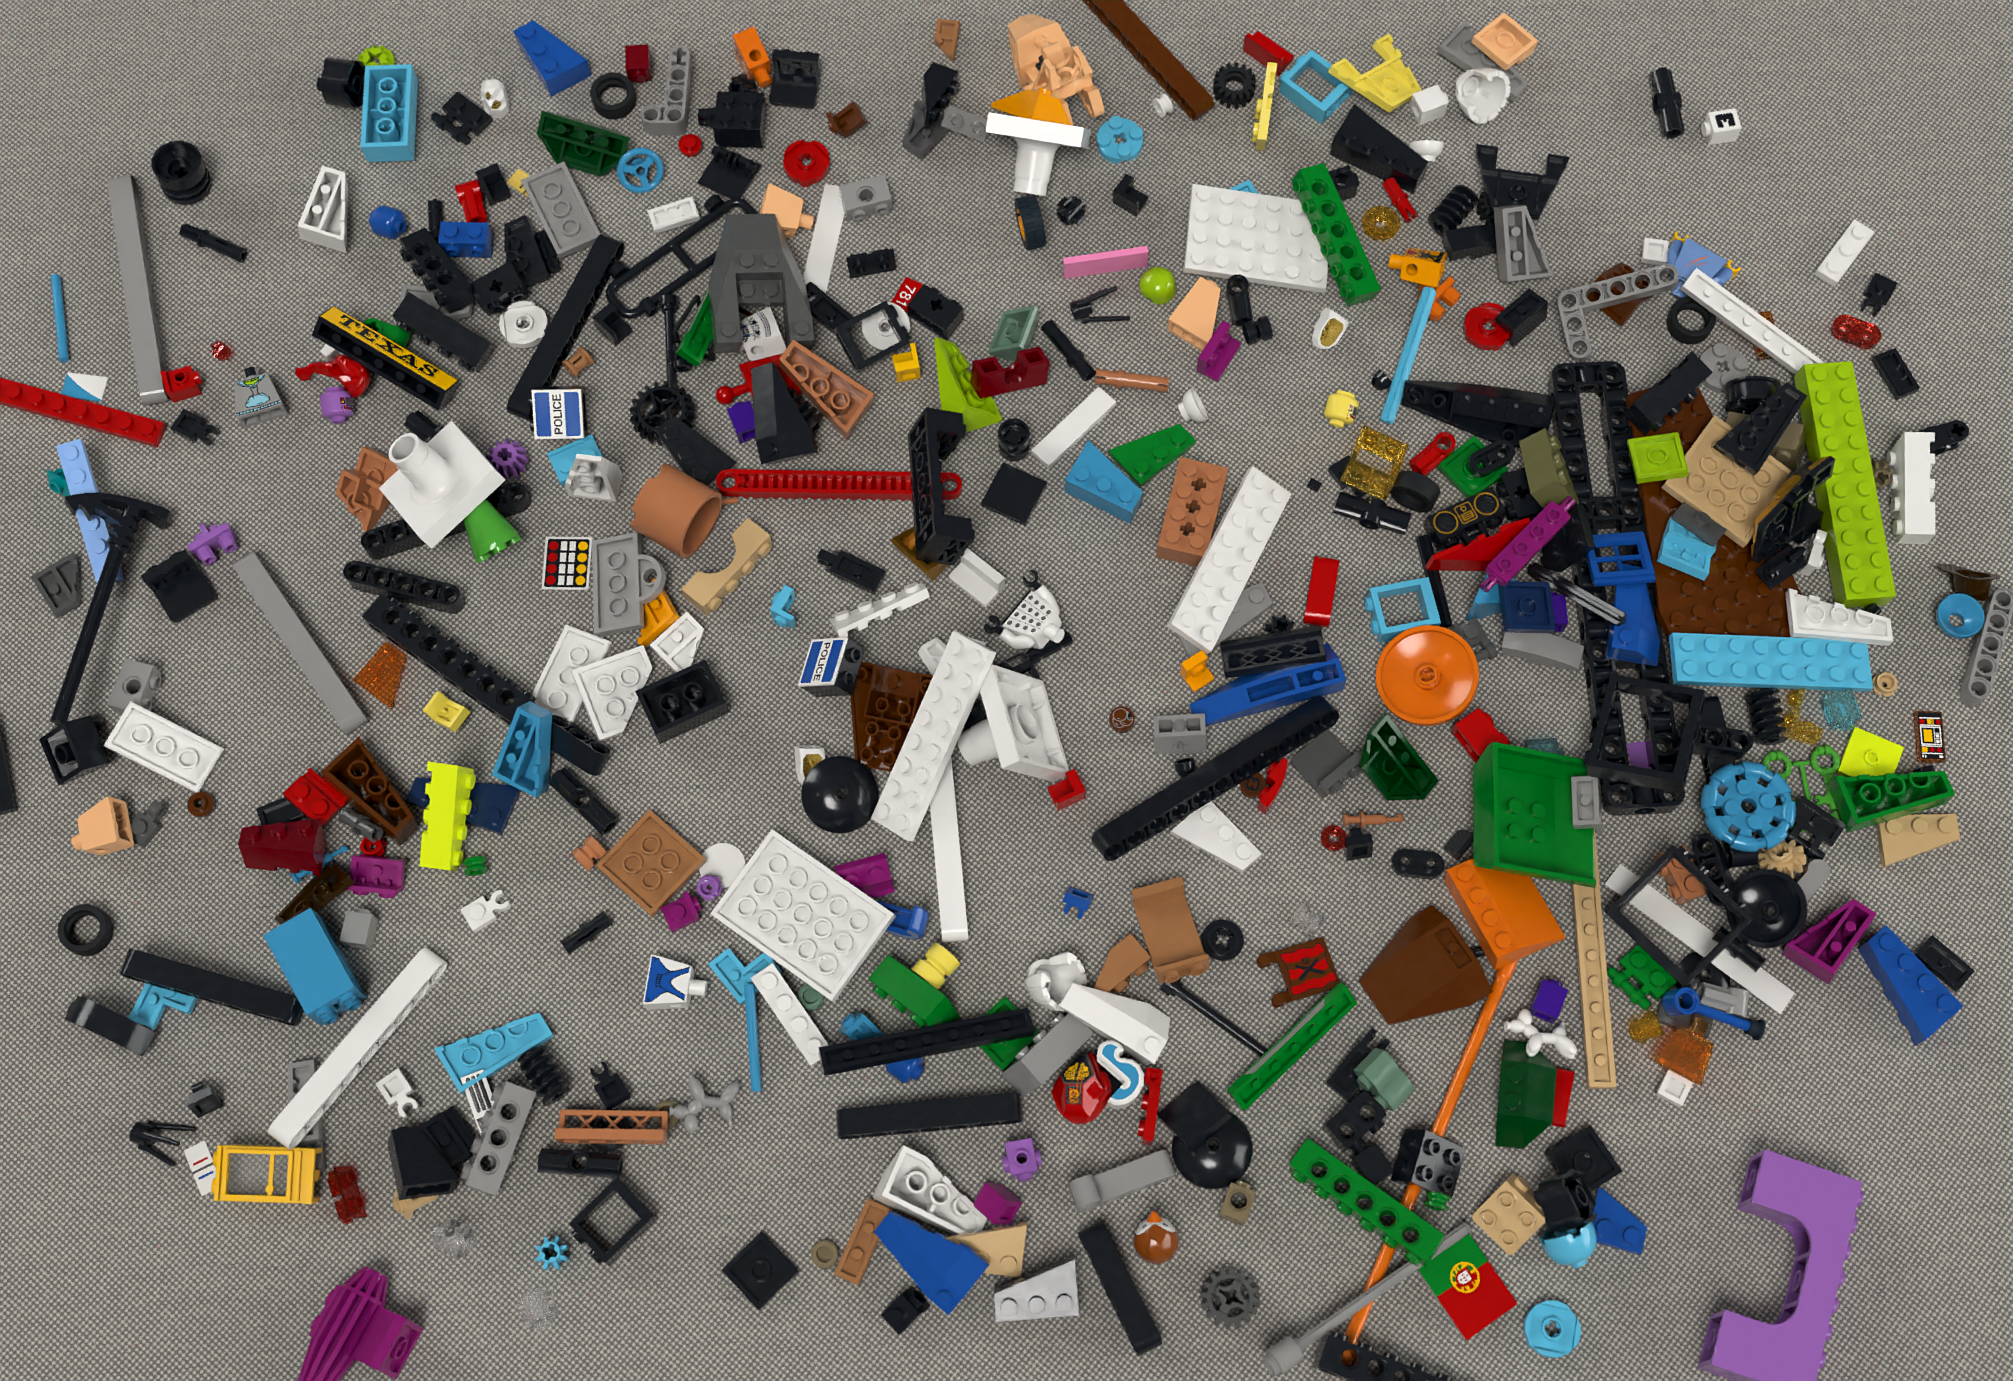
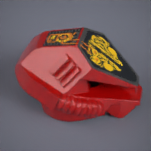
(1082, 1089)

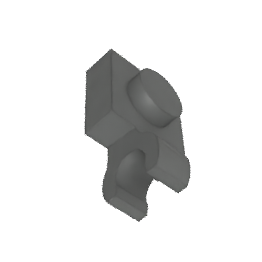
(144, 826)

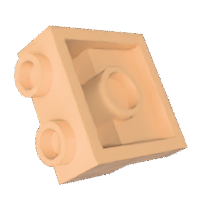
(1505, 42)

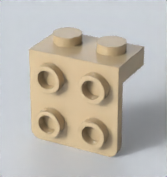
(1510, 1214)

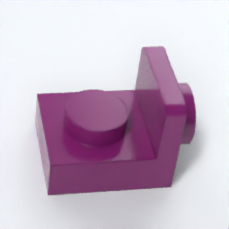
(682, 912)

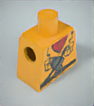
(1428, 267)

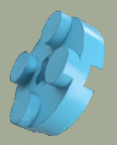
(1122, 128)
(1565, 1321)

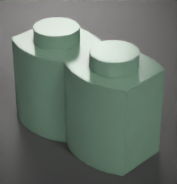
(1383, 1079)

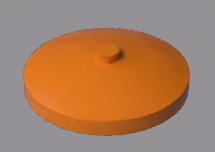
(1427, 675)

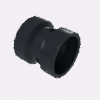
(1257, 330)

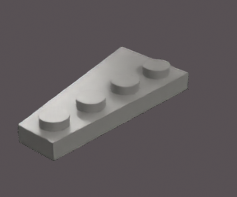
(1467, 56)
(1250, 605)

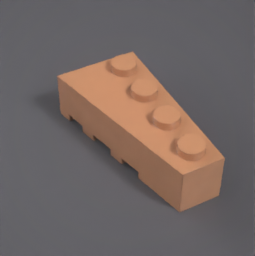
(830, 390)

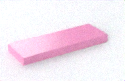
(1105, 262)

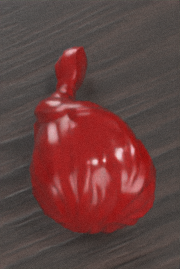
(342, 368)

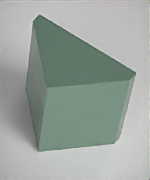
(1014, 332)

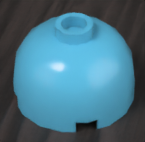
(1570, 1246)

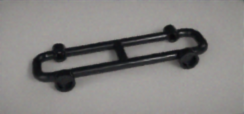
(622, 274)

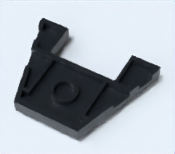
(1516, 187)

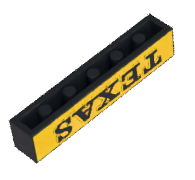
(385, 357)

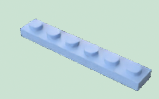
(79, 481)

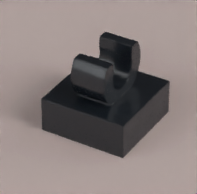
(1358, 845)
(203, 1100)

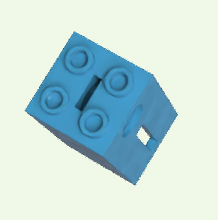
(315, 967)

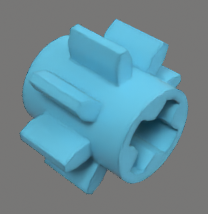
(554, 1261)

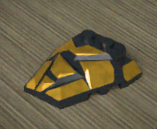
(1790, 514)

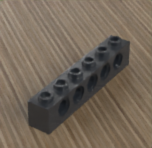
(1329, 1361)

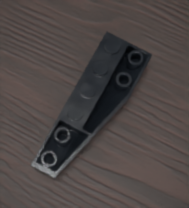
(1482, 409)

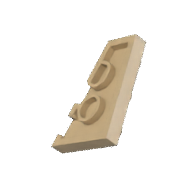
(1914, 835)
(999, 1247)

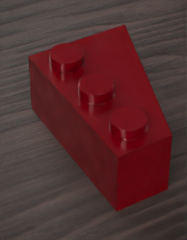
(284, 845)

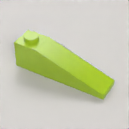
(957, 392)

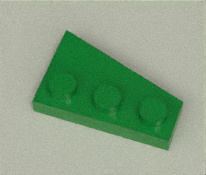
(1152, 454)

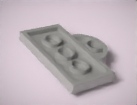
(622, 583)

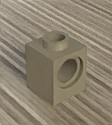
(1232, 1214)

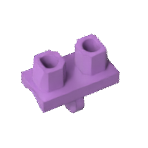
(212, 539)

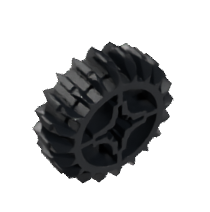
(671, 407)

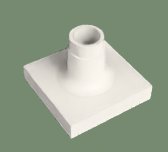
(1036, 147)
(438, 481)
(1016, 728)

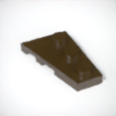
(317, 893)

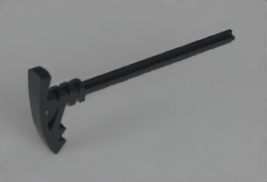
(119, 544)

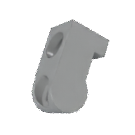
(1813, 876)

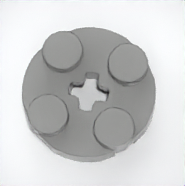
(1726, 356)

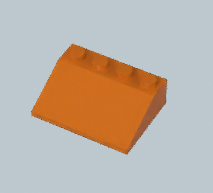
(1502, 912)

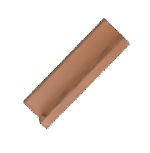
(609, 1135)

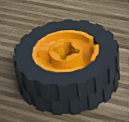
(1030, 222)

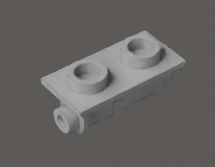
(964, 123)

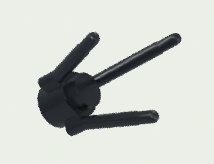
(1082, 308)
(147, 1134)

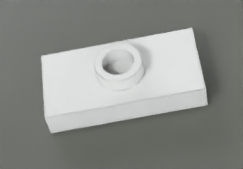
(673, 215)

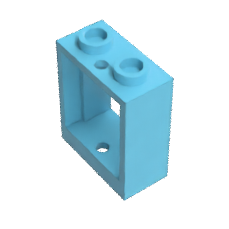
(1318, 110)
(1426, 600)

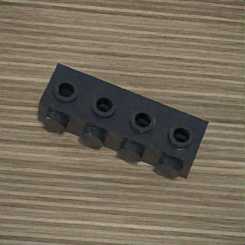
(442, 332)

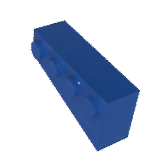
(1910, 986)

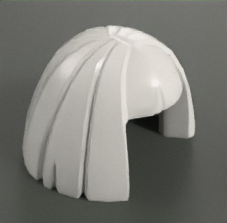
(1482, 93)
(1050, 979)

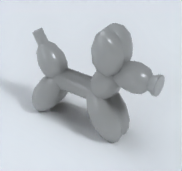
(700, 1099)

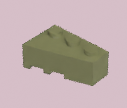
(1546, 469)

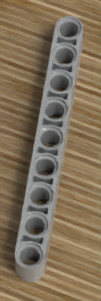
(299, 642)

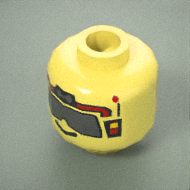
(1341, 408)

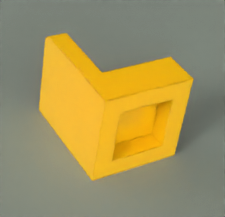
(907, 365)

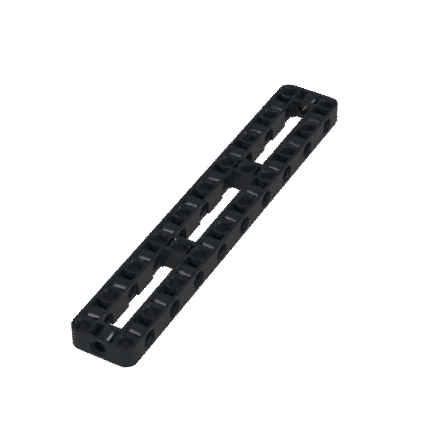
(1593, 629)

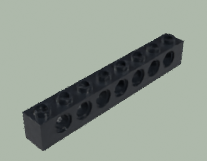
(385, 610)

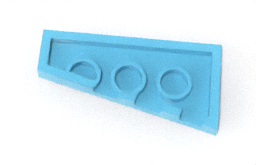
(492, 1049)

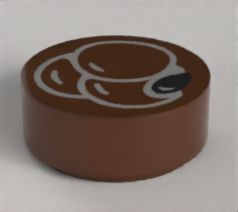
(1121, 719)

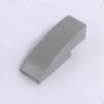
(1543, 649)

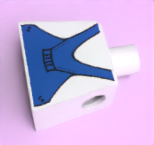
(671, 984)

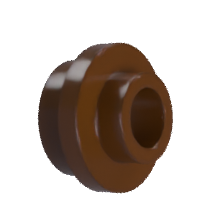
(205, 809)

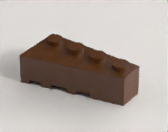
(369, 791)

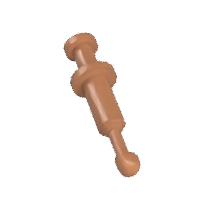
(1369, 819)

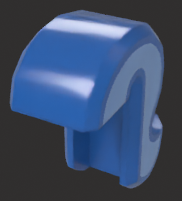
(907, 923)

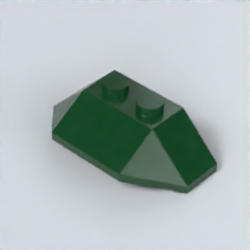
(581, 143)
(1394, 763)
(1524, 1096)

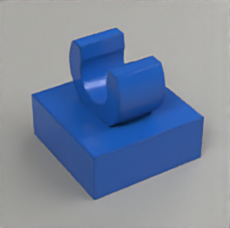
(1079, 899)

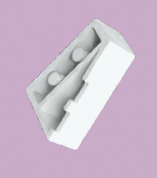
(327, 211)

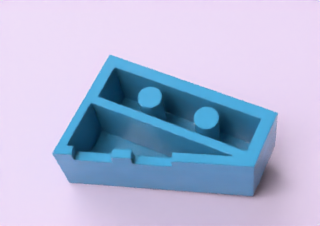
(1103, 485)
(526, 750)

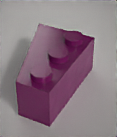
(1830, 942)

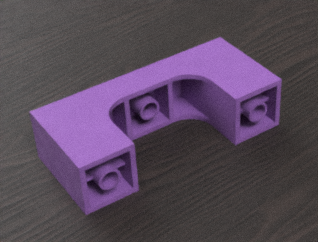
(1820, 1216)

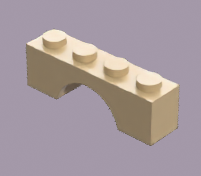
(708, 589)

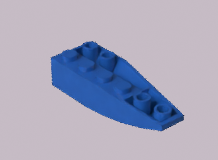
(1271, 690)

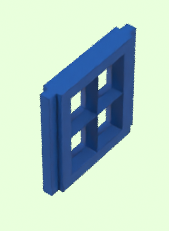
(1621, 577)

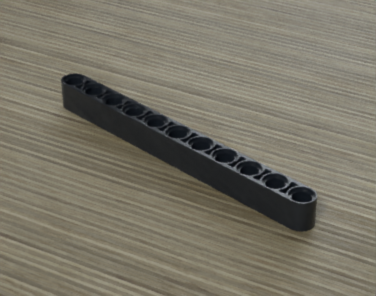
(1214, 778)

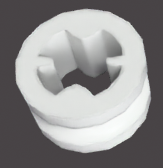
(1163, 105)

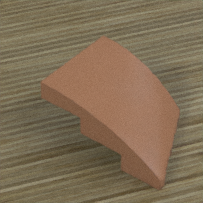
(361, 486)

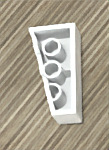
(1912, 488)

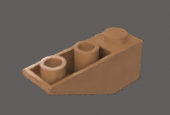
(1122, 964)

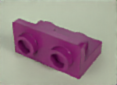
(1218, 353)
(868, 875)

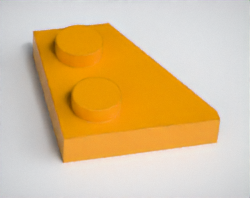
(657, 618)

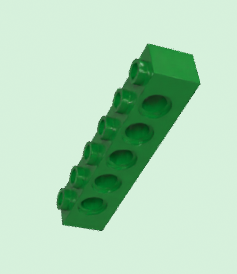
(1335, 222)
(1314, 1156)

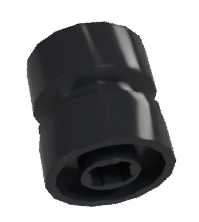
(1013, 439)

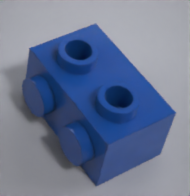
(466, 239)

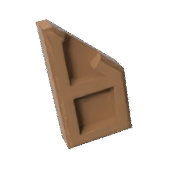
(947, 37)

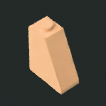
(1196, 314)

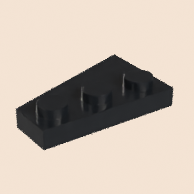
(524, 251)
(692, 451)

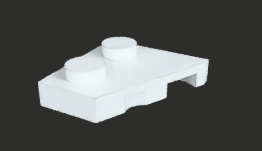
(679, 643)

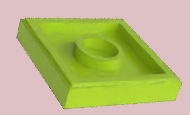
(1657, 458)

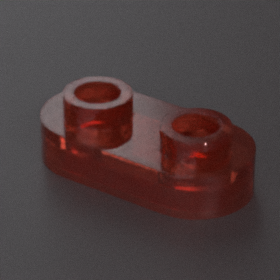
(1855, 331)

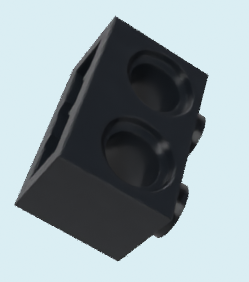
(1350, 1117)

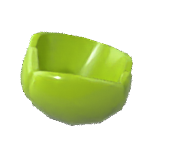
(1158, 285)

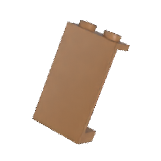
(1169, 930)

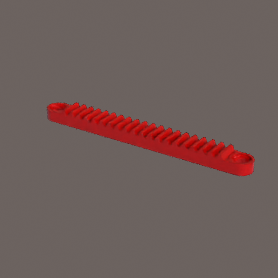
(826, 484)

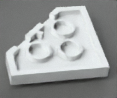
(610, 688)

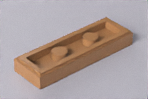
(861, 1243)

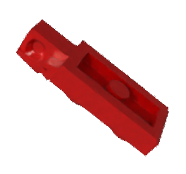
(1150, 1103)

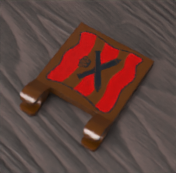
(1305, 970)

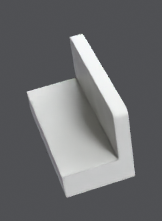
(977, 578)

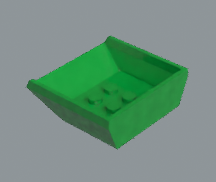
(1527, 816)

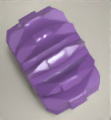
(514, 453)

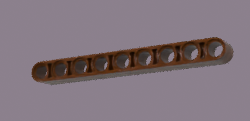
(1153, 56)

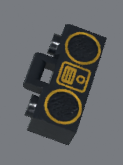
(1465, 517)

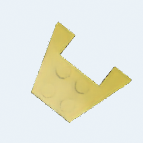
(1385, 85)
(1264, 108)

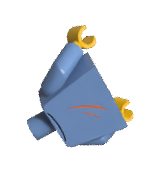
(1689, 255)

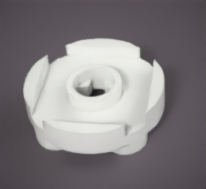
(513, 318)

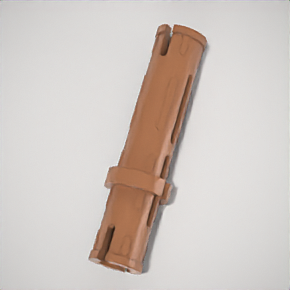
(1131, 380)

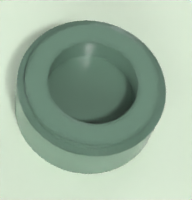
(810, 998)

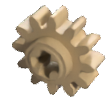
(1783, 858)

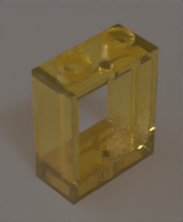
(1366, 477)

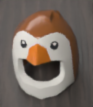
(1156, 1239)

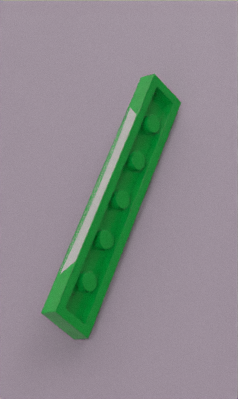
(698, 334)
(1291, 1046)

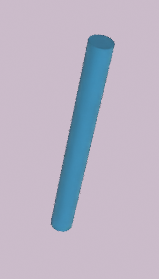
(59, 318)
(752, 1035)

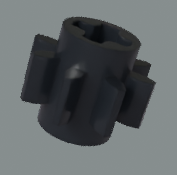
(742, 84)
(1070, 210)
(679, 364)
(1281, 624)

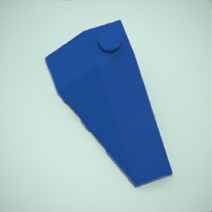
(1638, 637)
(935, 1264)

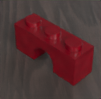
(1027, 371)

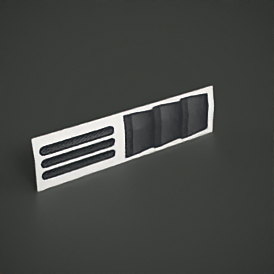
(480, 1101)

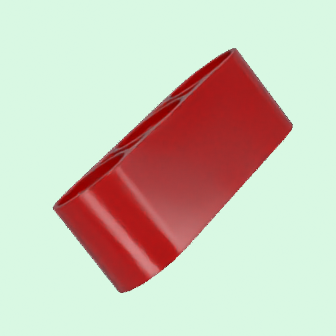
(1321, 591)

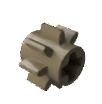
(1881, 472)

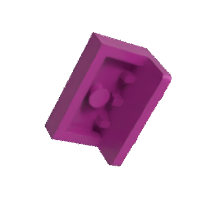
(377, 875)

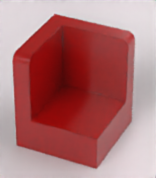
(1067, 791)

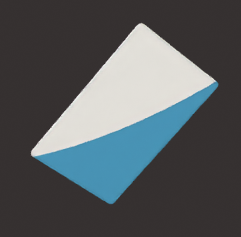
(84, 386)

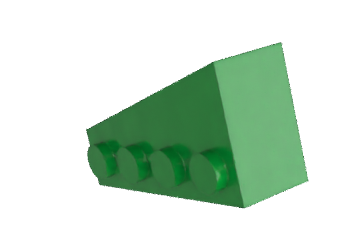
(1878, 799)

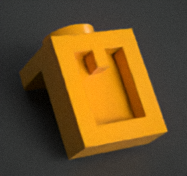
(1195, 671)

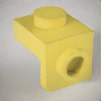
(446, 712)

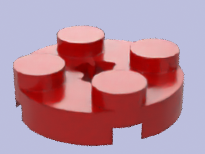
(806, 174)
(1477, 335)

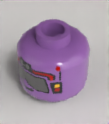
(336, 404)

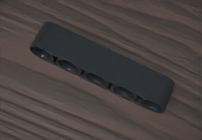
(395, 579)
(1120, 1288)

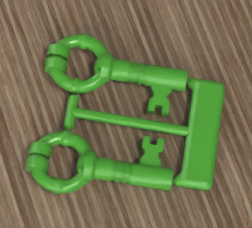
(1827, 773)

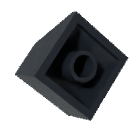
(74, 750)

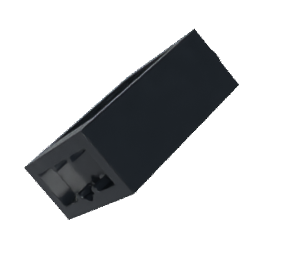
(850, 347)
(628, 1239)

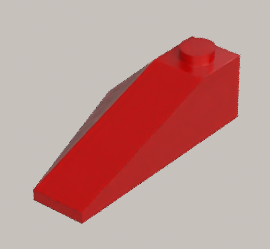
(1478, 552)

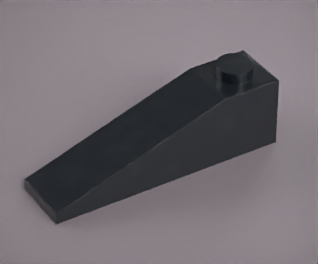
(779, 425)

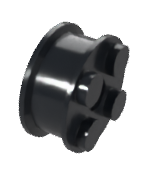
(1749, 393)

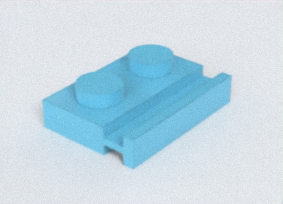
(564, 456)

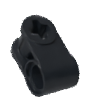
(1947, 436)

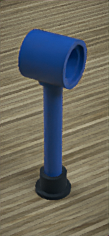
(1692, 1005)

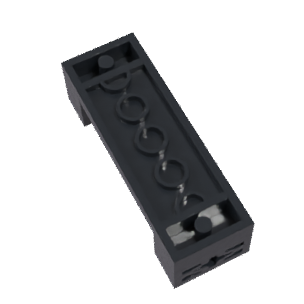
(937, 535)

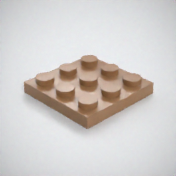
(651, 863)

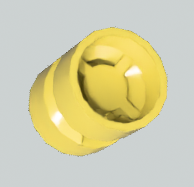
(937, 964)

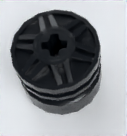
(181, 172)

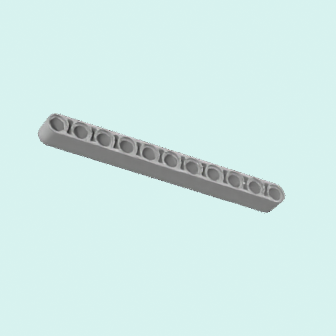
(138, 288)

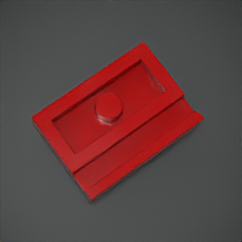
(315, 797)

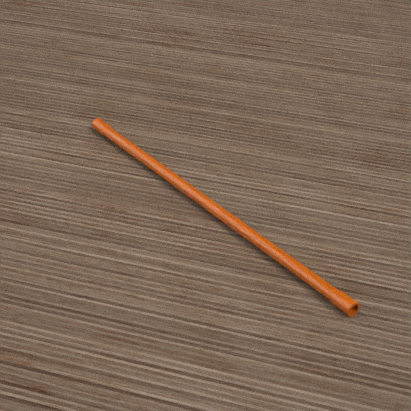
(1502, 977)

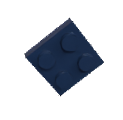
(1527, 607)

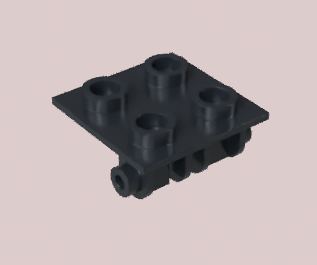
(728, 173)

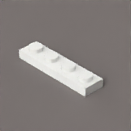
(790, 1012)

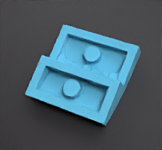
(1685, 551)

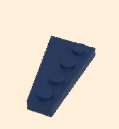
(490, 803)

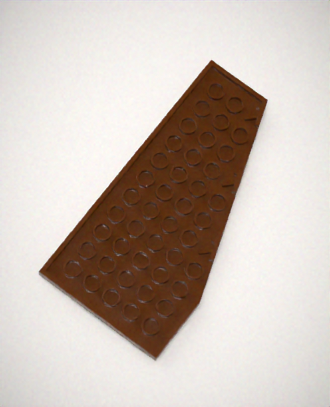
(1732, 595)

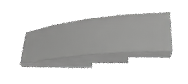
(298, 1076)

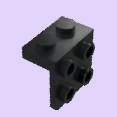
(795, 78)
(179, 586)
(1428, 1162)

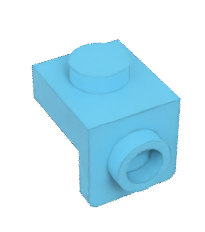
(781, 604)

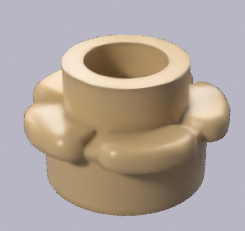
(1890, 681)

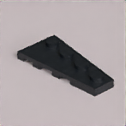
(1760, 431)

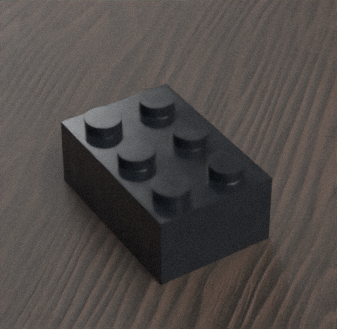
(682, 701)

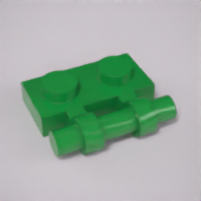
(1646, 972)

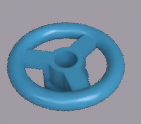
(637, 162)

